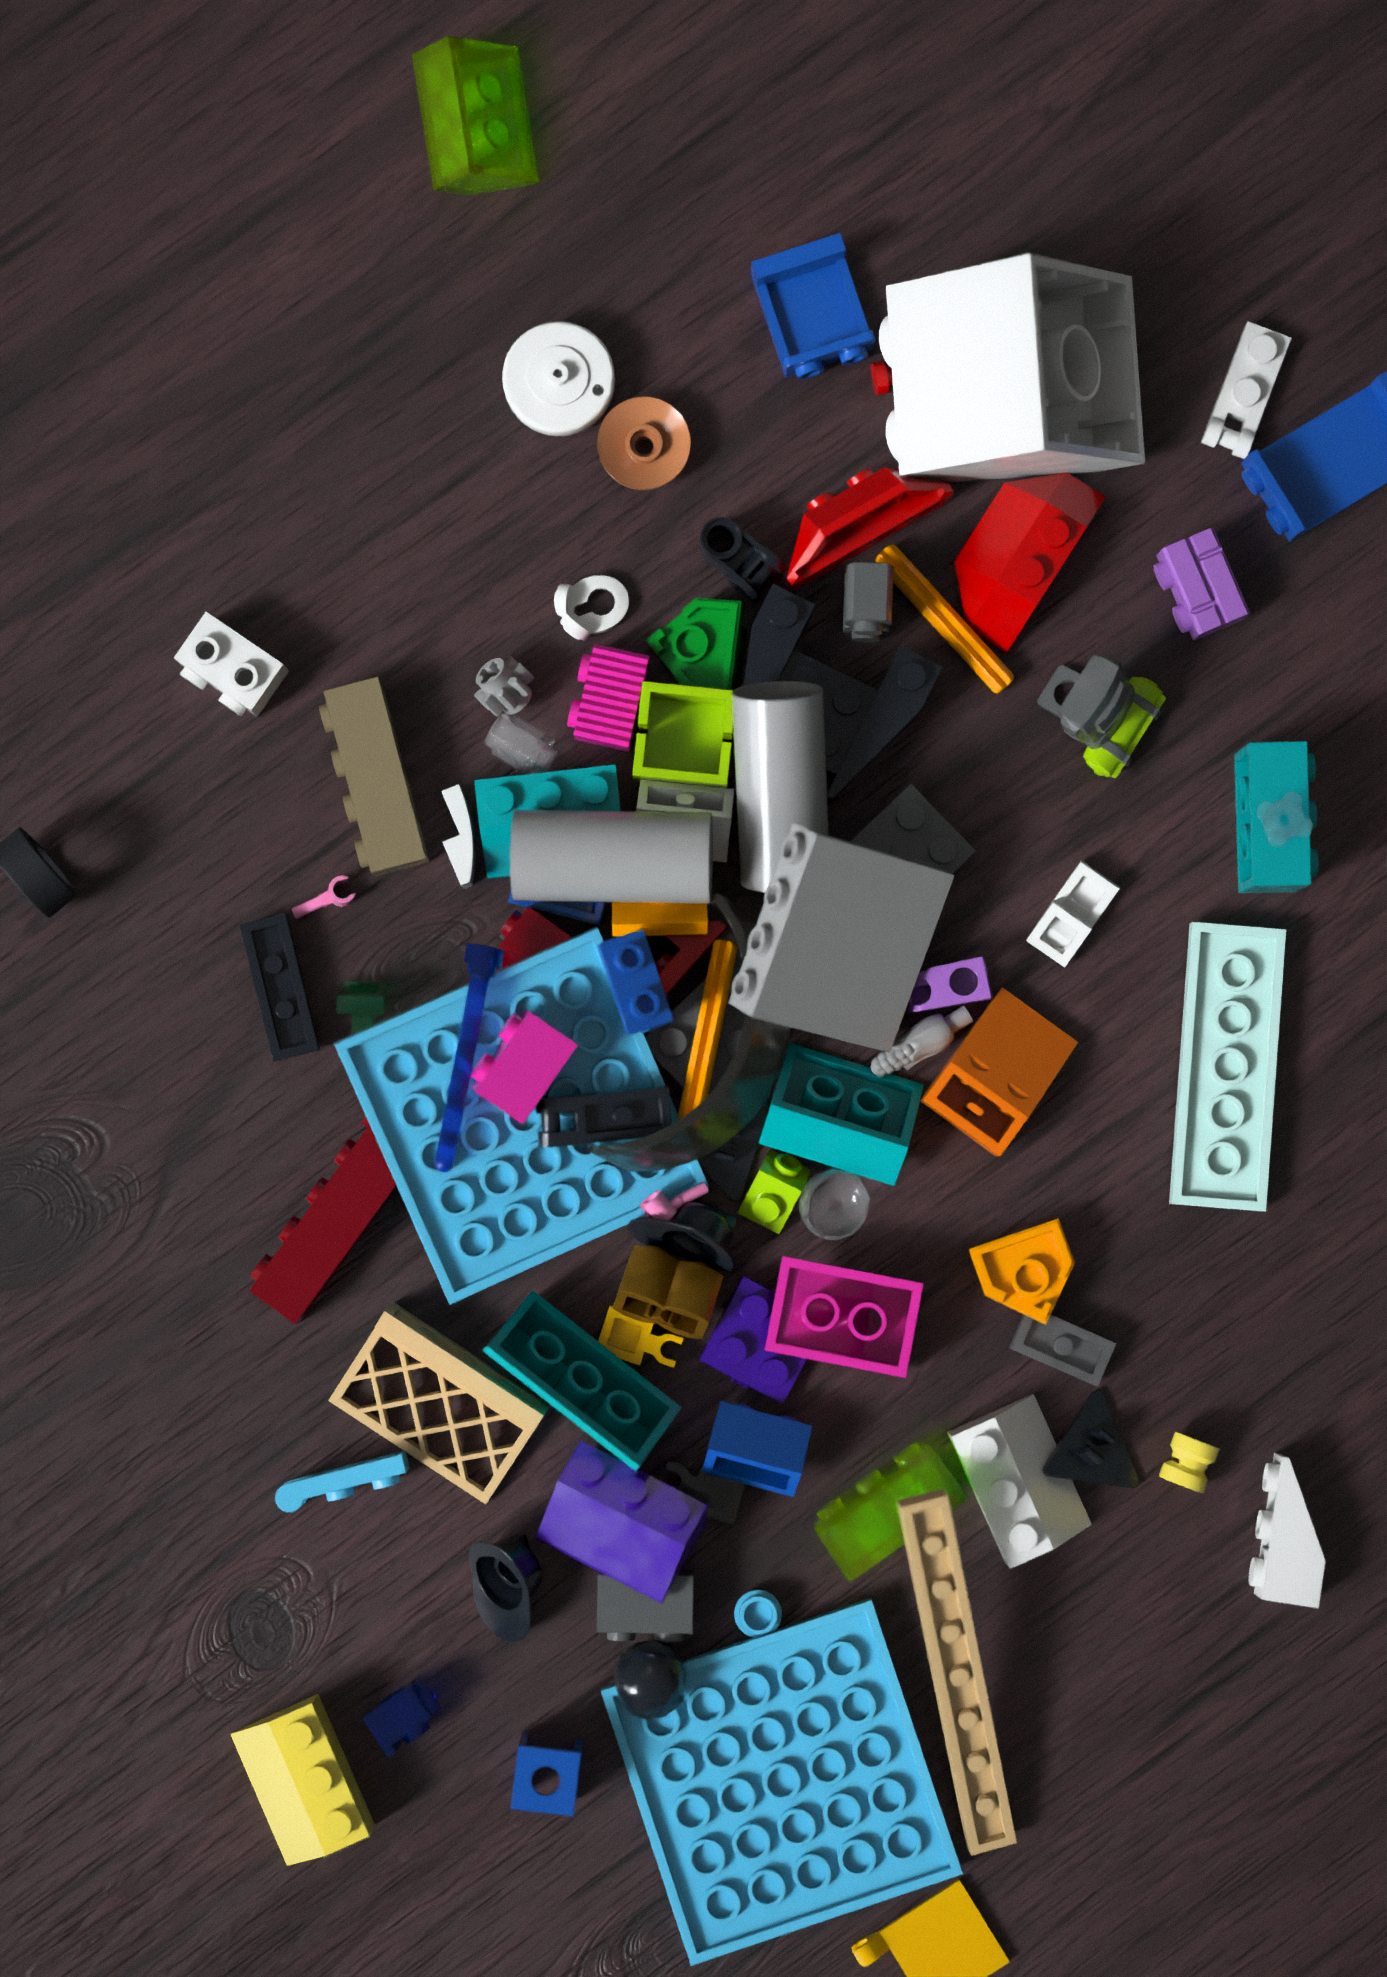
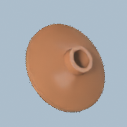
(643, 420)

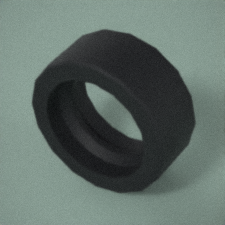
(35, 873)

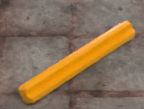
(946, 620)
(709, 1025)

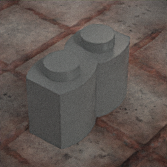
(868, 600)

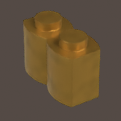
(668, 1291)

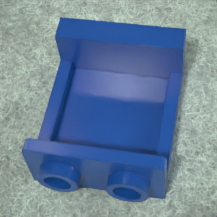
(812, 307)
(635, 983)

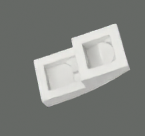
(461, 848)
(1072, 913)

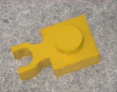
(631, 1338)

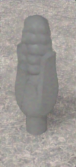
(921, 1041)

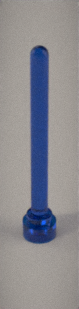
(482, 965)

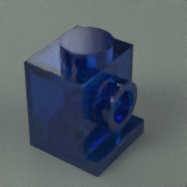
(401, 1716)

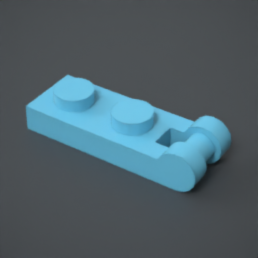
(340, 1481)

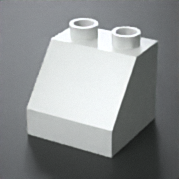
(1013, 371)

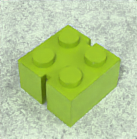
(683, 735)

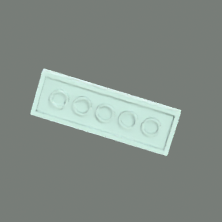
(1227, 1066)

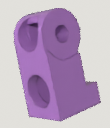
(950, 986)

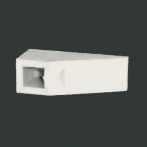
(1290, 1554)

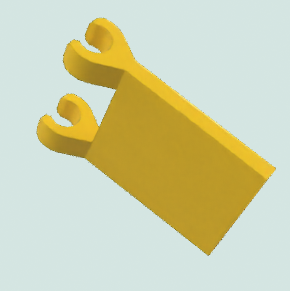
(937, 1939)

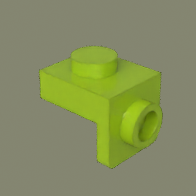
(774, 1190)

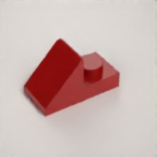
(690, 949)

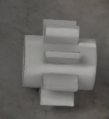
(503, 686)

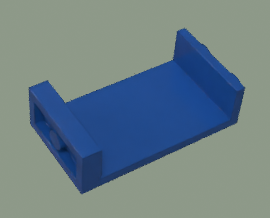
(1323, 463)

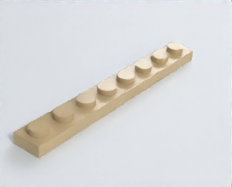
(956, 1671)

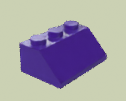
(622, 1522)

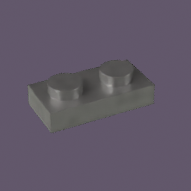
(1064, 1347)

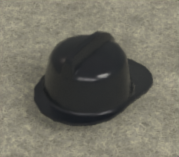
(694, 1232)
(503, 1584)

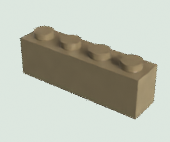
(375, 777)

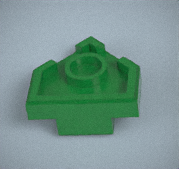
(704, 643)

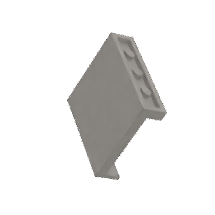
(840, 939)

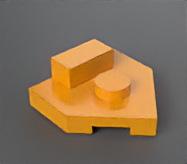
(1025, 1269)

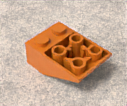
(999, 1072)

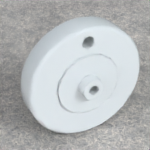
(558, 378)

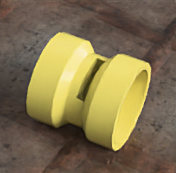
(1189, 1462)

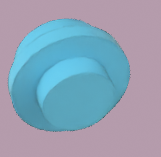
(757, 1613)

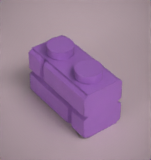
(1201, 585)

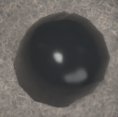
(650, 1679)

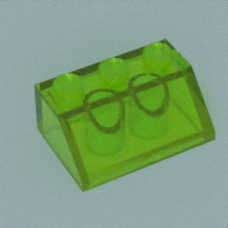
(474, 116)
(869, 1522)

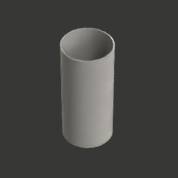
(777, 771)
(611, 856)

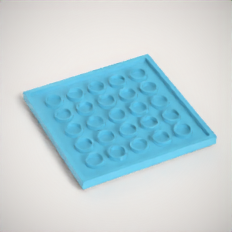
(506, 1196)
(785, 1784)

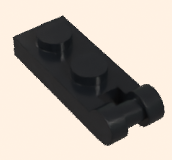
(604, 1116)

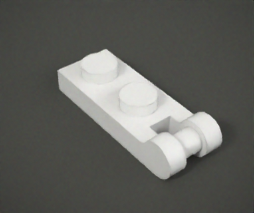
(1246, 388)

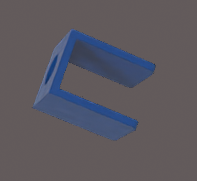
(567, 1765)

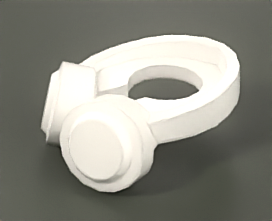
(570, 596)

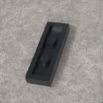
(280, 987)

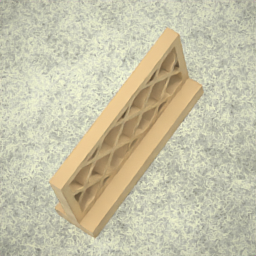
(461, 1369)

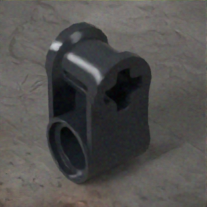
(741, 559)

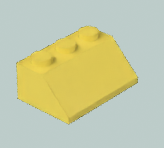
(303, 1781)

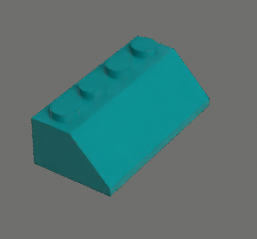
(583, 1380)

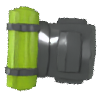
(1104, 711)

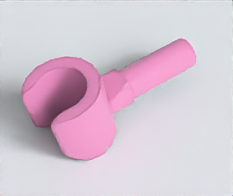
(324, 899)
(661, 1208)

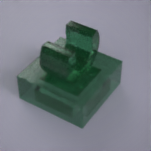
(362, 1001)

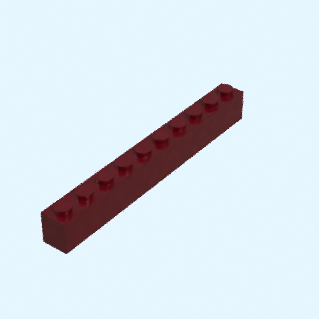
(361, 1184)

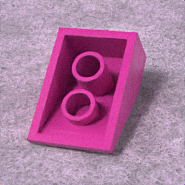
(844, 1316)

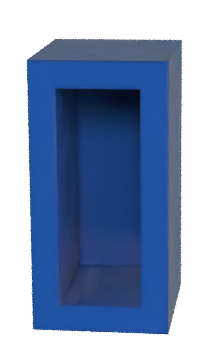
(757, 1448)

